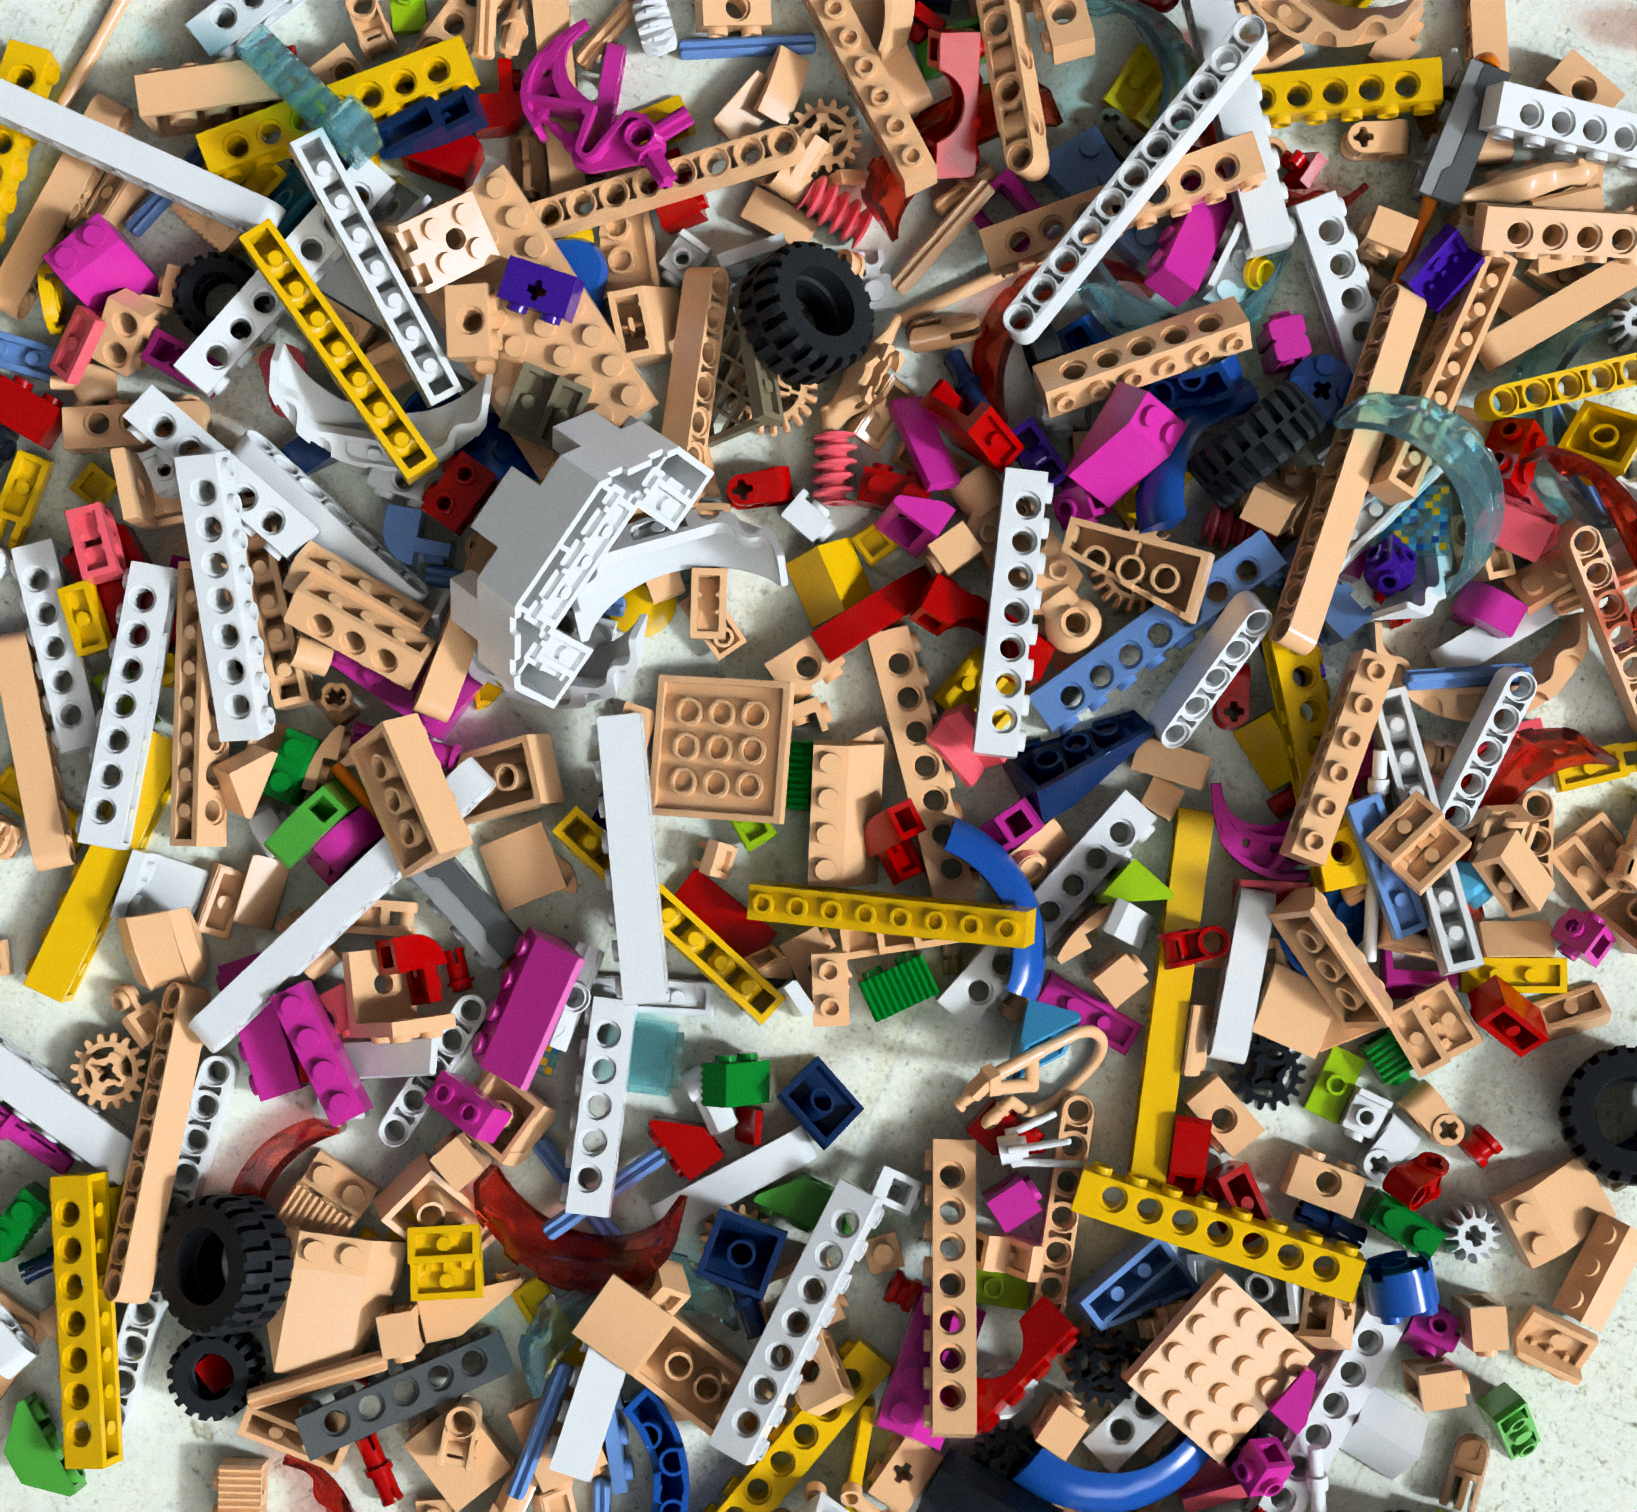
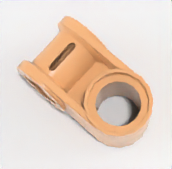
(371, 29)
(1382, 141)
(1427, 1110)
(460, 1440)

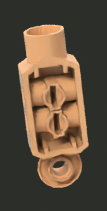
(979, 501)

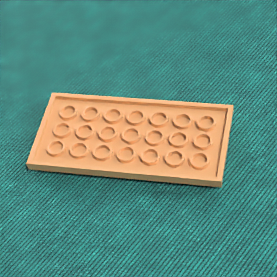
(577, 351)

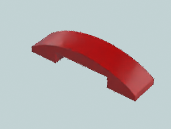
(870, 615)

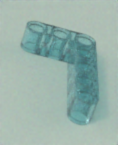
(345, 122)

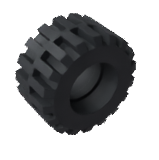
(200, 280)
(194, 1393)

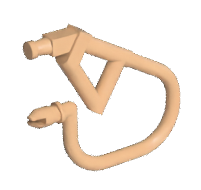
(990, 1081)

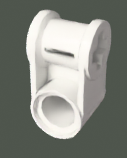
(1391, 1146)

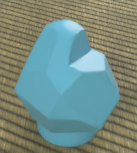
(1474, 887)

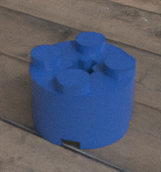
(1329, 377)
(1400, 1286)

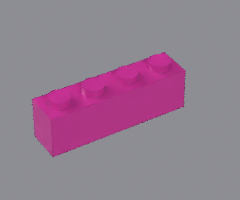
(1187, 249)
(264, 1044)
(321, 1052)

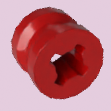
(1480, 1146)
(902, 1290)

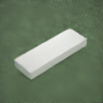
(1128, 923)
(796, 998)
(394, 1060)

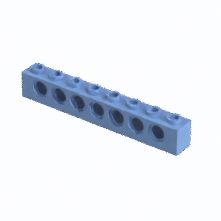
(1049, 697)

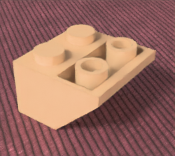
(645, 322)

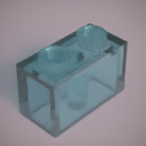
(654, 1057)

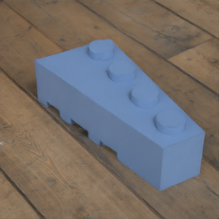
(1089, 163)

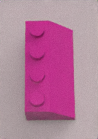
(402, 698)
(527, 1007)
(904, 1394)

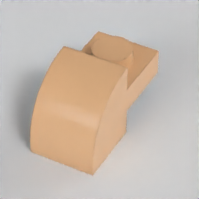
(1399, 45)

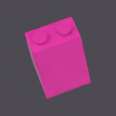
(100, 262)

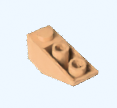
(454, 1317)

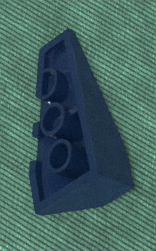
(1068, 767)

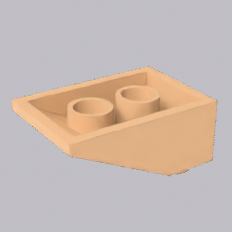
(524, 777)
(430, 1197)
(1551, 1211)

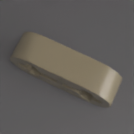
(1124, 127)

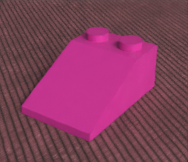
(1124, 444)

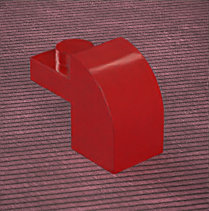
(503, 108)
(889, 838)
(418, 958)

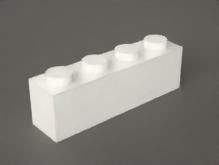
(586, 1416)

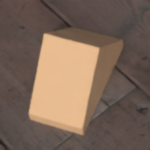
(244, 778)

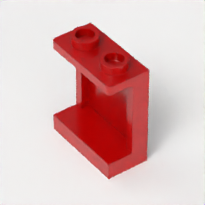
(978, 434)

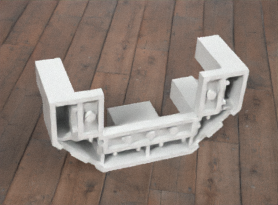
(555, 540)

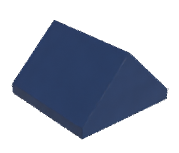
(819, 1102)
(741, 1253)

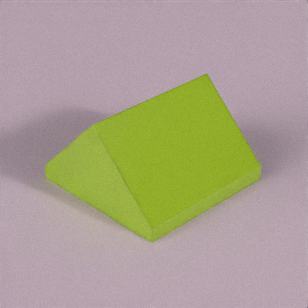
(1132, 883)

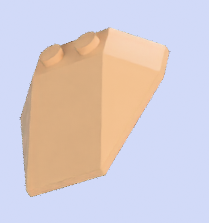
(332, 1298)

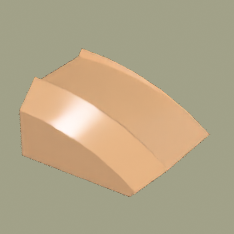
(164, 947)
(526, 1125)

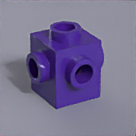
(1390, 566)

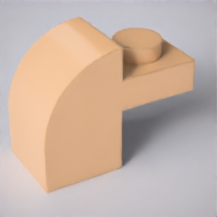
(1008, 1254)

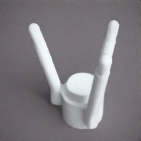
(1014, 1147)

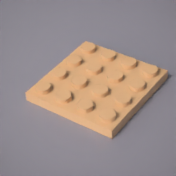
(721, 748)
(1218, 1366)

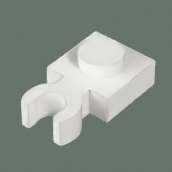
(878, 285)

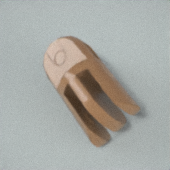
(942, 331)
(1469, 1464)

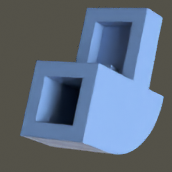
(404, 538)

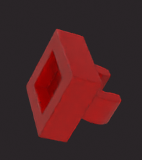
(925, 20)
(1301, 168)

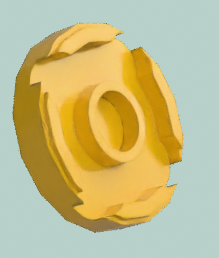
(52, 299)

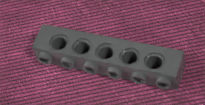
(494, 1364)

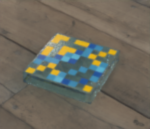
(1425, 523)

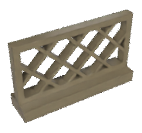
(759, 389)

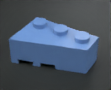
(1343, 614)
(1132, 1282)

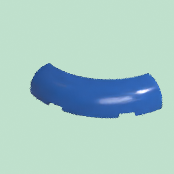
(1190, 388)
(1161, 492)
(1011, 888)
(664, 1447)
(1110, 1492)

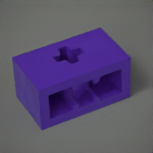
(524, 277)
(1039, 452)

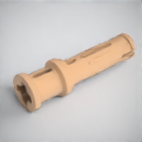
(1625, 870)

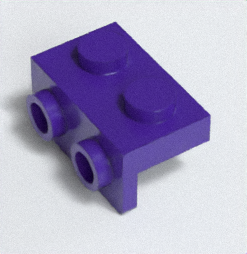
(1442, 268)

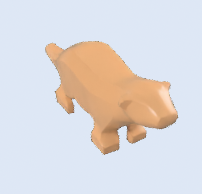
(1532, 181)
(863, 379)

